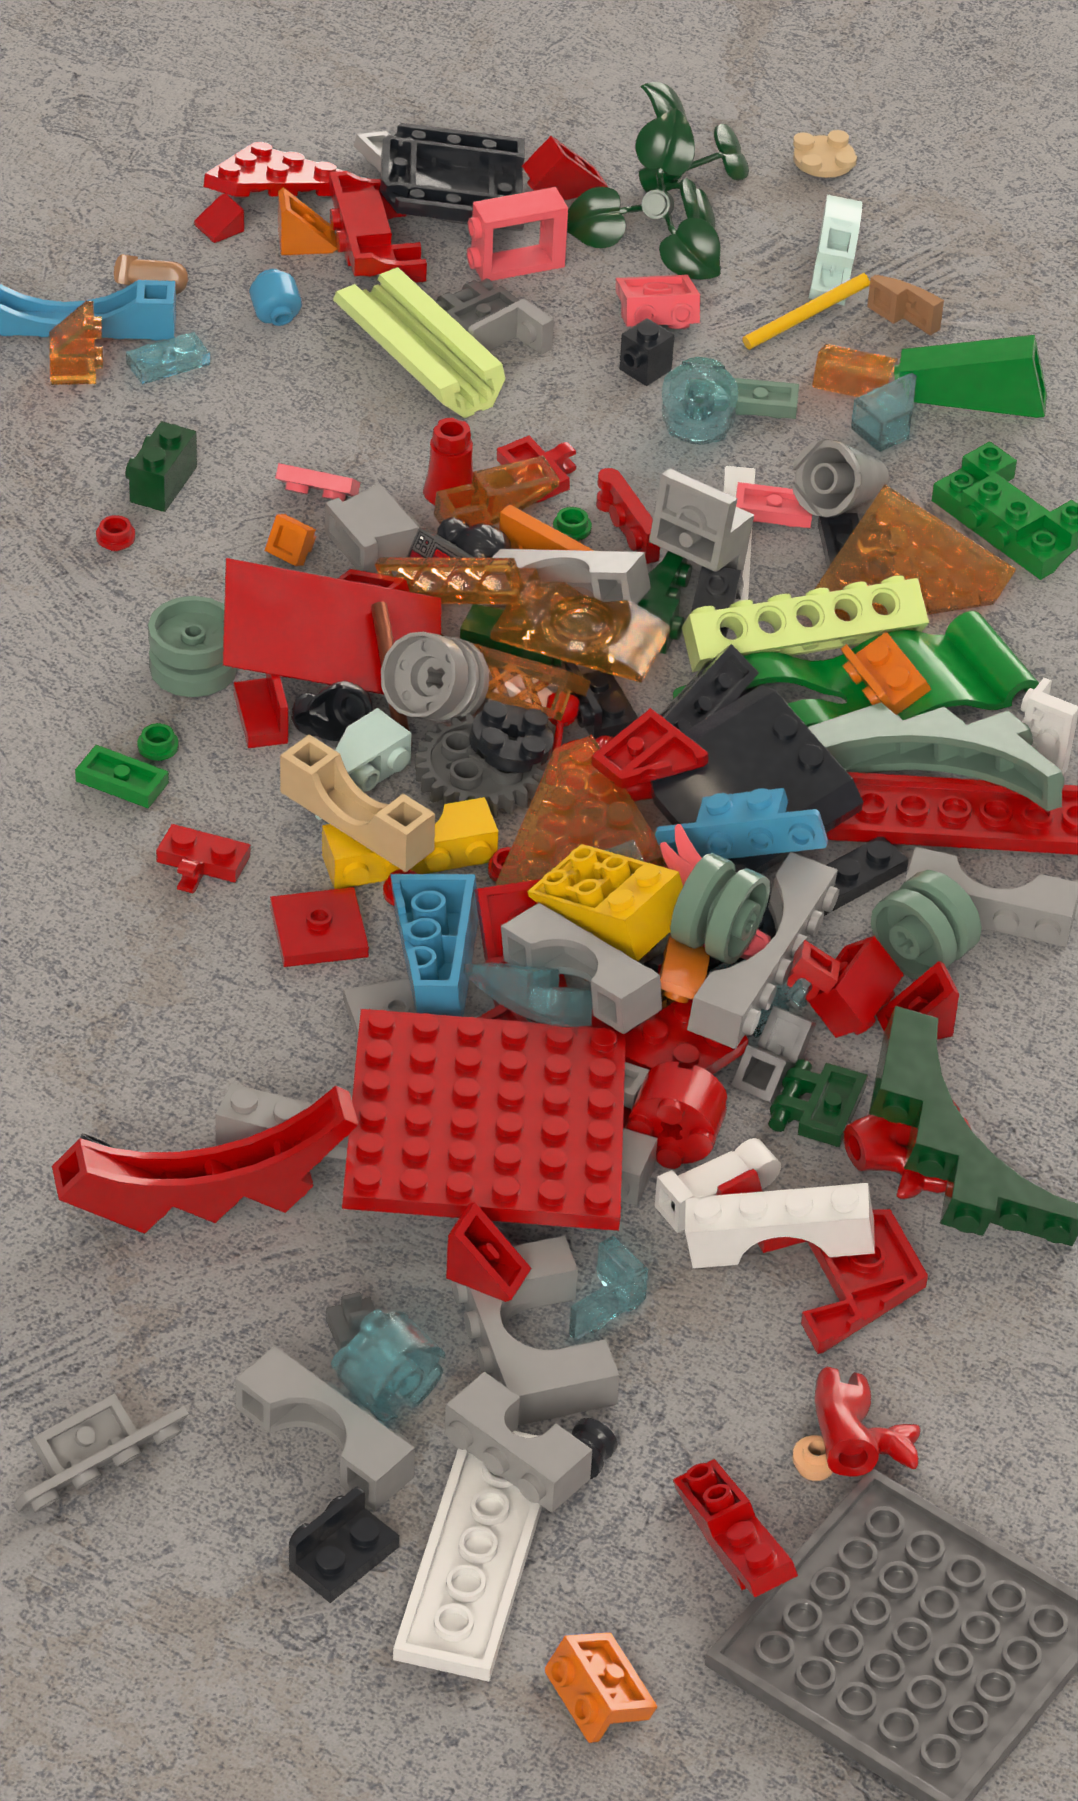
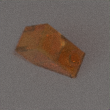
(74, 349)

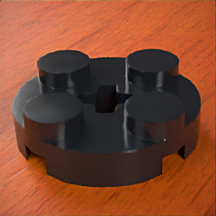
(499, 721)

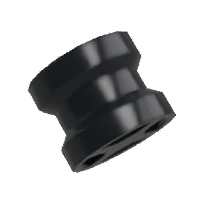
(599, 1439)

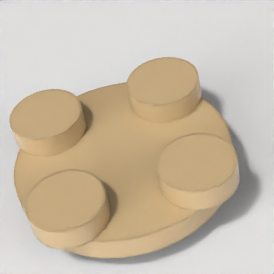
(824, 154)

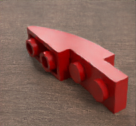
(733, 1529)

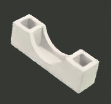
(829, 1216)

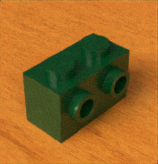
(162, 466)

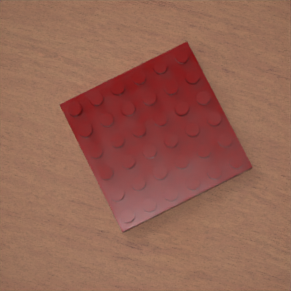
(487, 1117)

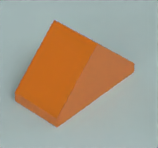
(301, 228)

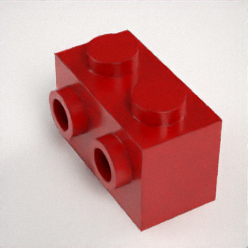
(862, 988)

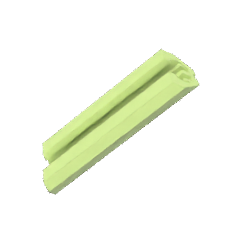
(426, 342)

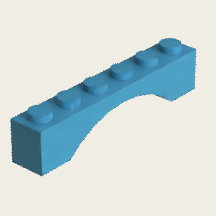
(136, 312)

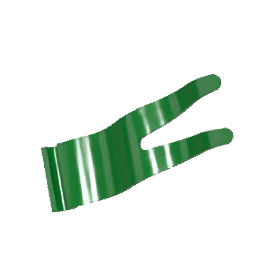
(962, 668)

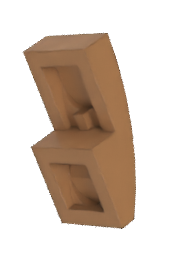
(901, 300)

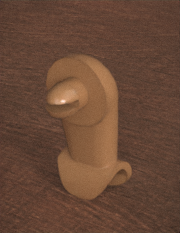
(130, 269)

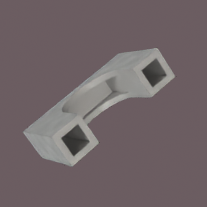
(545, 1380)

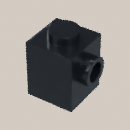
(646, 352)

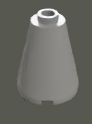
(836, 478)

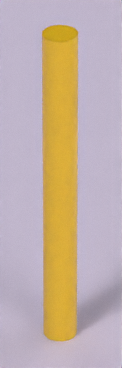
(806, 311)

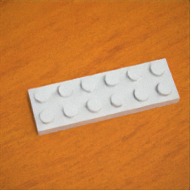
(468, 1572)

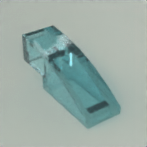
(533, 993)

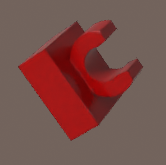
(814, 967)

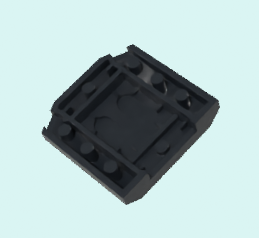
(446, 170)
(755, 747)

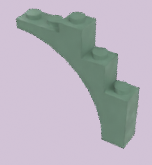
(988, 749)

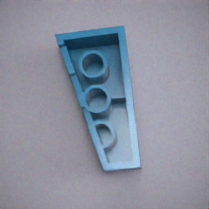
(437, 937)

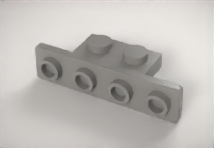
(88, 1442)

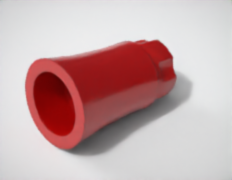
(449, 457)

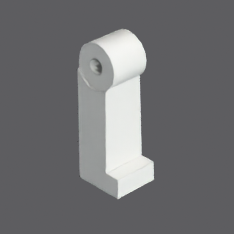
(707, 1177)

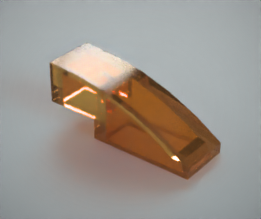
(494, 489)

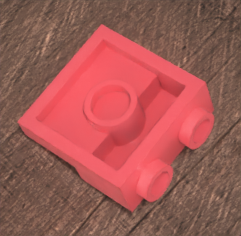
(661, 299)

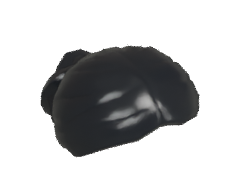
(476, 540)
(330, 710)

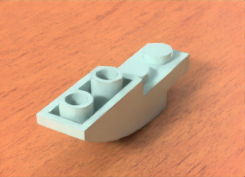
(836, 245)

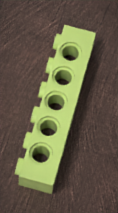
(899, 597)

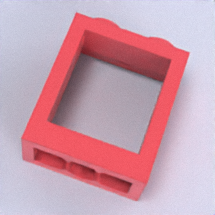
(517, 209)

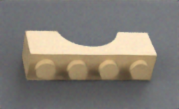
(320, 783)

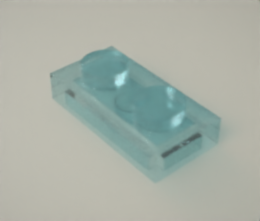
(168, 358)

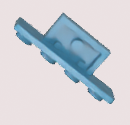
(749, 826)

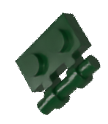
(830, 1107)

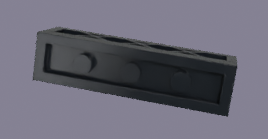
(711, 689)

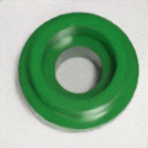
(573, 523)
(157, 742)

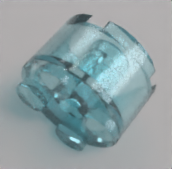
(703, 421)
(389, 1364)

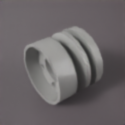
(434, 677)

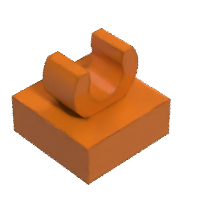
(290, 540)

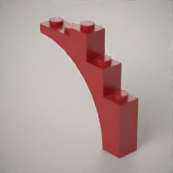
(205, 1182)

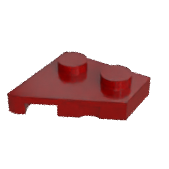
(647, 752)

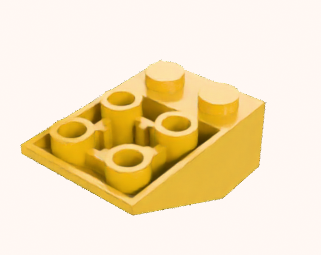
(612, 897)

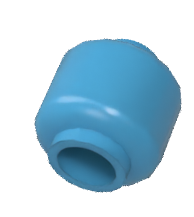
(275, 297)

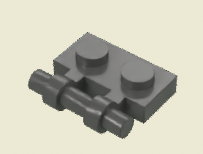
(475, 302)

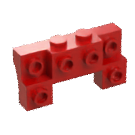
(364, 231)

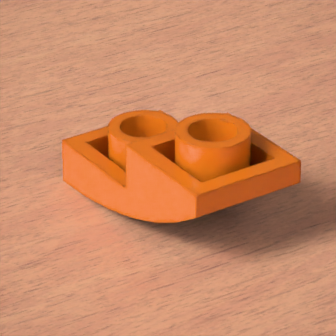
(682, 970)

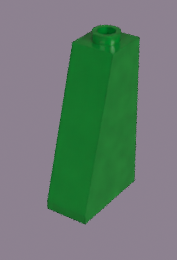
(979, 375)

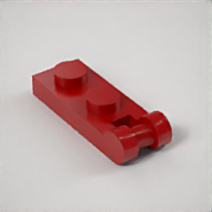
(626, 512)

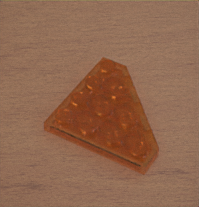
(912, 543)
(573, 809)

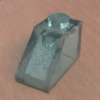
(885, 413)

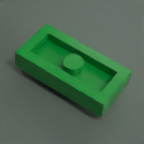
(122, 776)

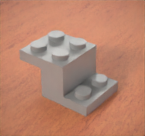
(700, 523)

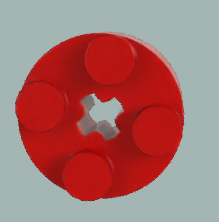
(681, 1111)

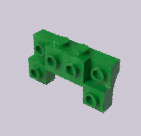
(1005, 515)

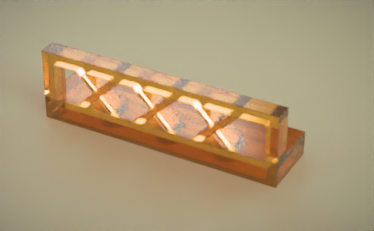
(464, 579)
(530, 671)

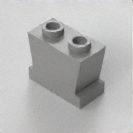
(369, 527)

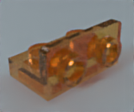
(851, 370)

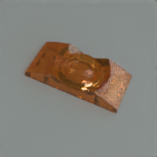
(584, 630)

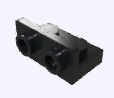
(605, 707)
(340, 1545)

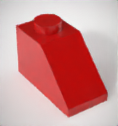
(561, 168)

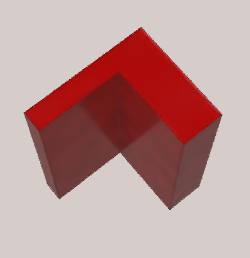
(262, 711)

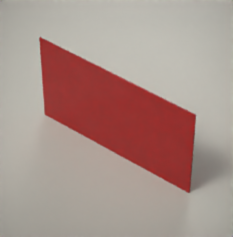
(314, 624)

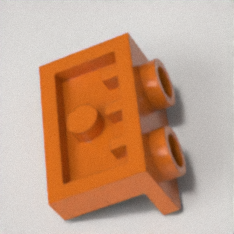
(886, 673)
(598, 1683)

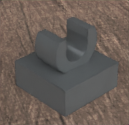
(346, 1317)

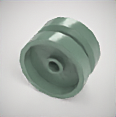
(189, 647)
(720, 908)
(926, 923)

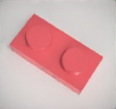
(301, 479)
(772, 505)

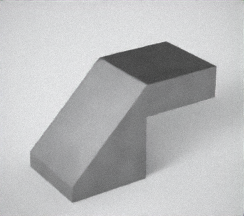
(777, 1051)

